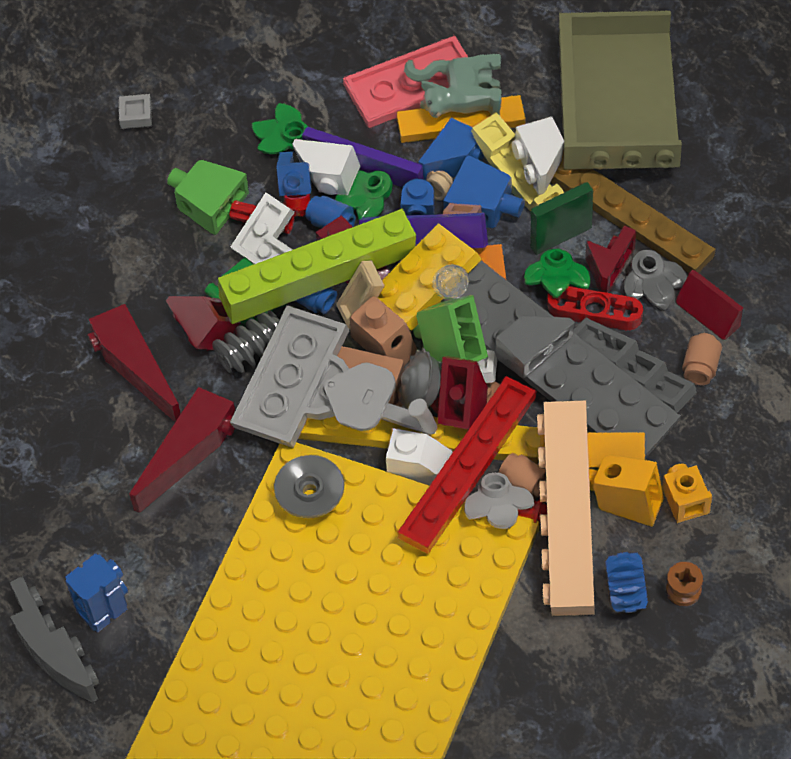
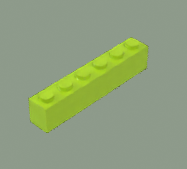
(315, 266)

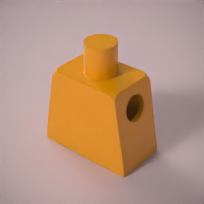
(628, 488)

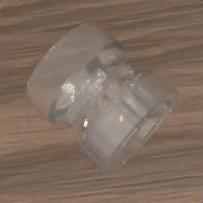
(455, 280)

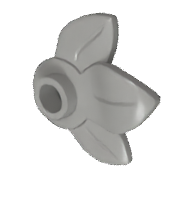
(498, 501)

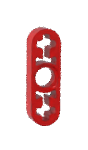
(585, 296)

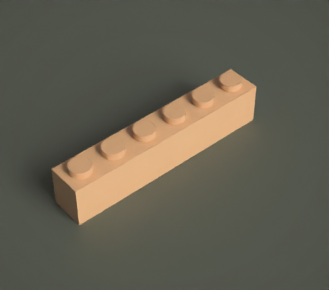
(567, 508)

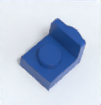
(292, 177)

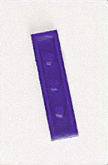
(372, 160)
(467, 226)

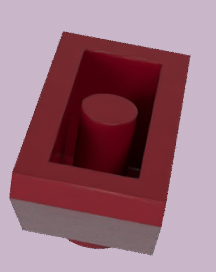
(461, 392)

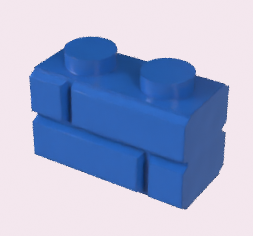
(97, 591)

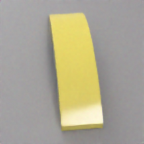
(495, 142)

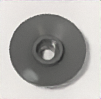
(305, 474)

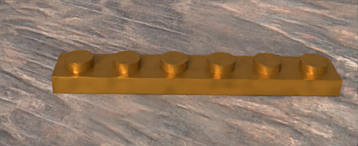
(650, 225)

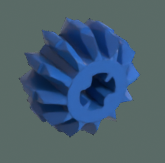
(626, 582)

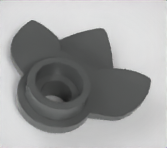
(654, 283)

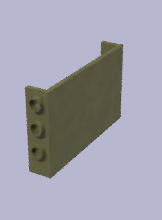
(618, 90)

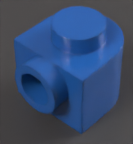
(418, 198)

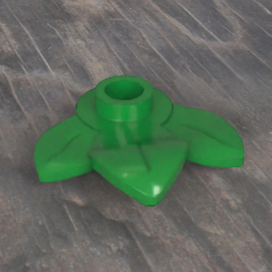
(279, 133)
(365, 197)
(556, 272)

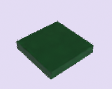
(561, 218)

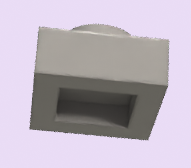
(135, 111)

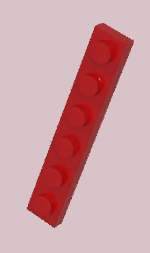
(466, 465)

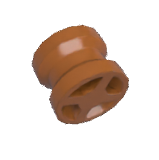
(684, 592)

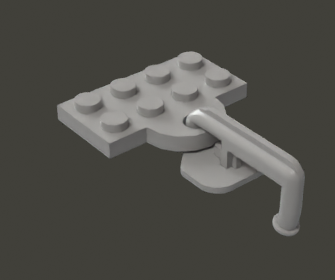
(307, 379)

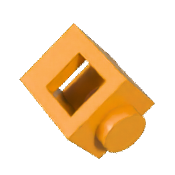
(686, 492)

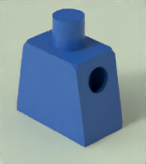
(484, 186)

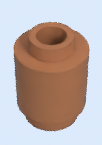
(701, 358)
(523, 473)

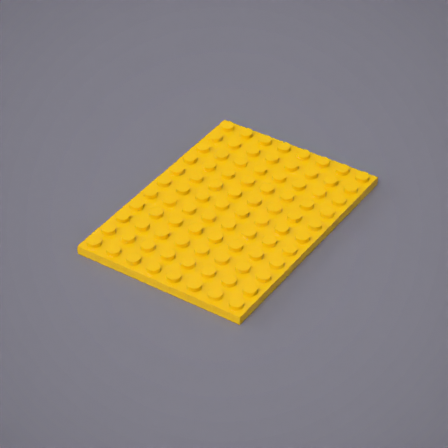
(337, 630)

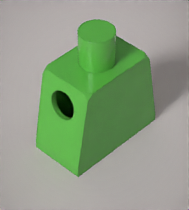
(208, 193)
(452, 330)

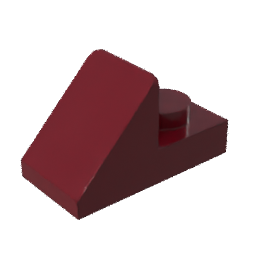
(609, 262)

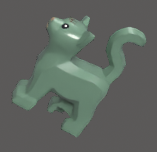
(468, 81)

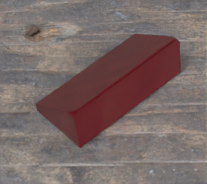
(710, 305)

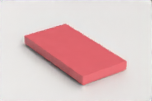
(386, 88)

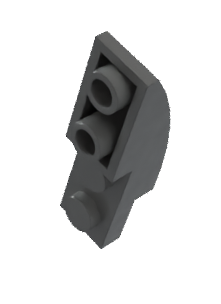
(51, 647)

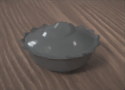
(420, 379)

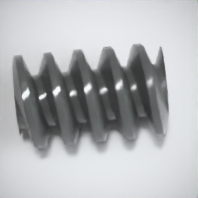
(246, 342)

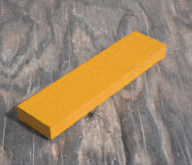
(420, 125)

